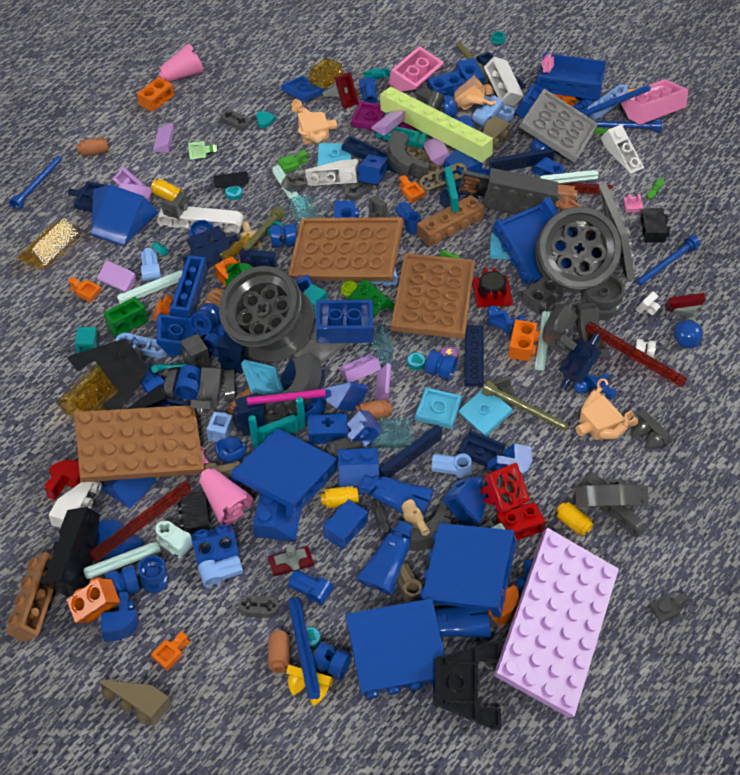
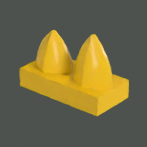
(296, 682)

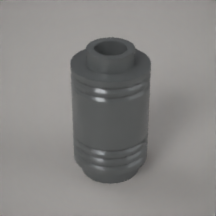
(342, 443)

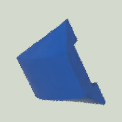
(119, 214)

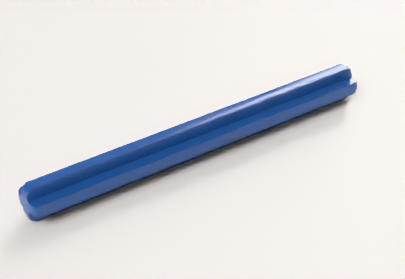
(304, 649)

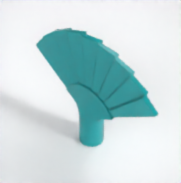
(160, 367)

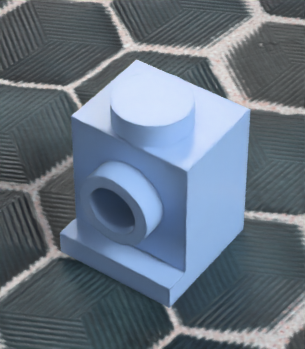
(219, 426)

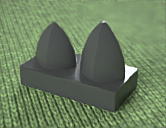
(646, 423)

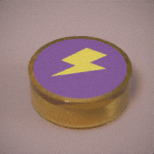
(450, 351)

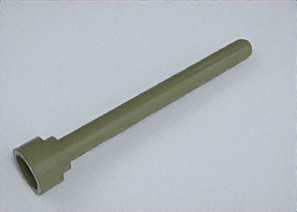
(468, 55)
(276, 214)
(491, 389)

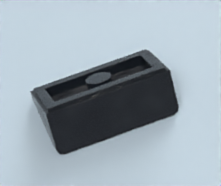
(231, 179)

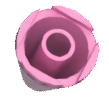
(181, 65)
(224, 496)

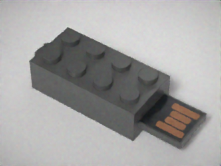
(509, 190)

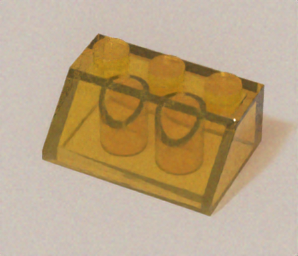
(49, 244)
(87, 393)

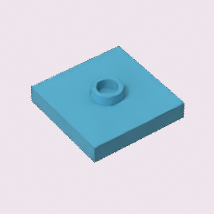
(331, 153)
(262, 378)
(438, 408)
(485, 412)

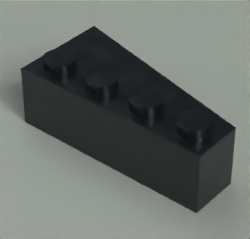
(72, 552)

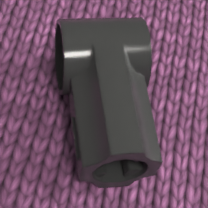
(430, 97)

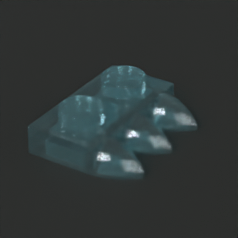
(301, 207)
(384, 347)

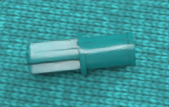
(377, 73)

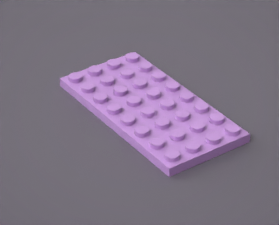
(557, 623)

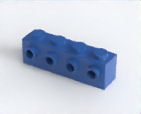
(189, 287)

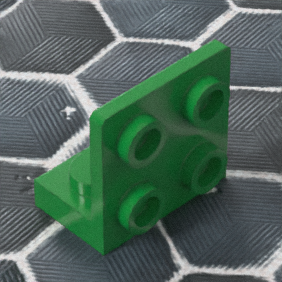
(368, 291)

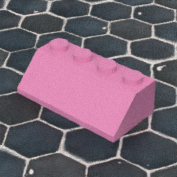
(659, 101)

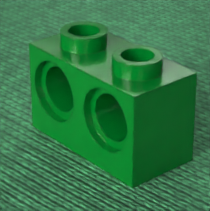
(125, 317)

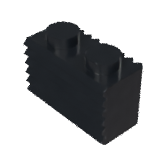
(654, 225)
(194, 512)

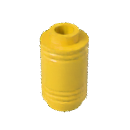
(165, 189)
(336, 496)
(574, 518)

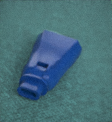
(395, 493)
(385, 565)
(463, 622)

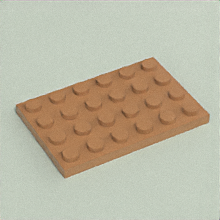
(347, 248)
(433, 296)
(137, 443)

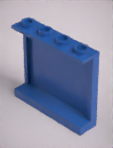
(573, 77)
(520, 235)
(286, 470)
(469, 567)
(394, 647)

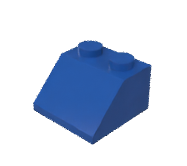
(355, 464)
(272, 522)

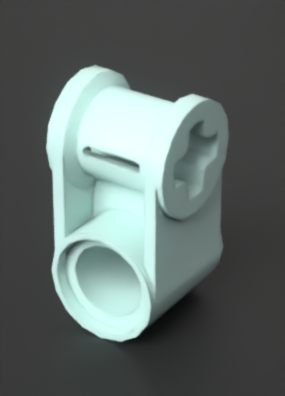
(173, 538)

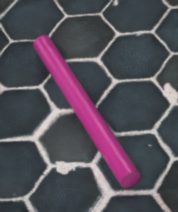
(285, 397)

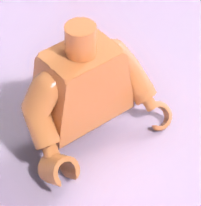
(473, 93)
(312, 125)
(602, 418)

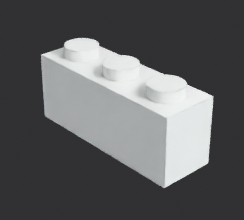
(503, 81)

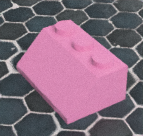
(414, 70)

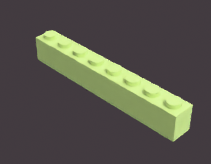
(438, 124)

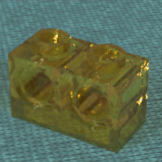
(324, 72)

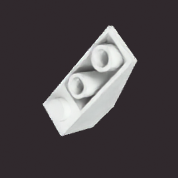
(621, 148)
(333, 173)
(73, 499)

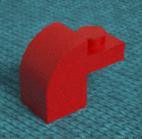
(62, 474)

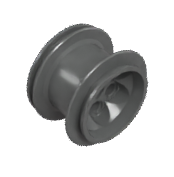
(582, 220)
(256, 303)

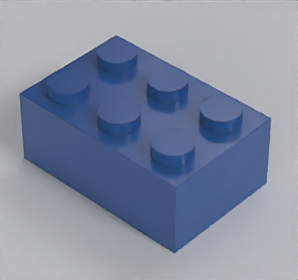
(344, 321)

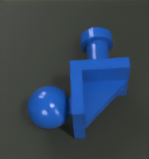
(501, 318)
(590, 383)

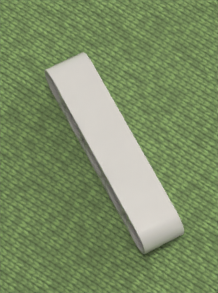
(226, 219)

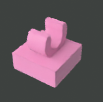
(633, 204)

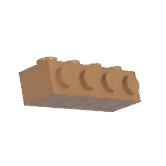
(446, 223)
(31, 602)

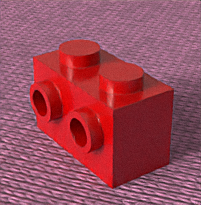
(524, 520)

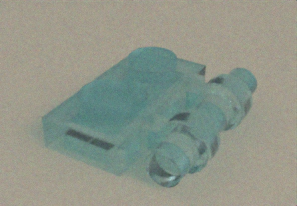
(394, 434)

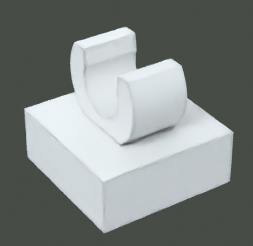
(648, 304)

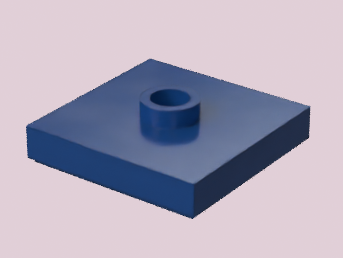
(302, 88)

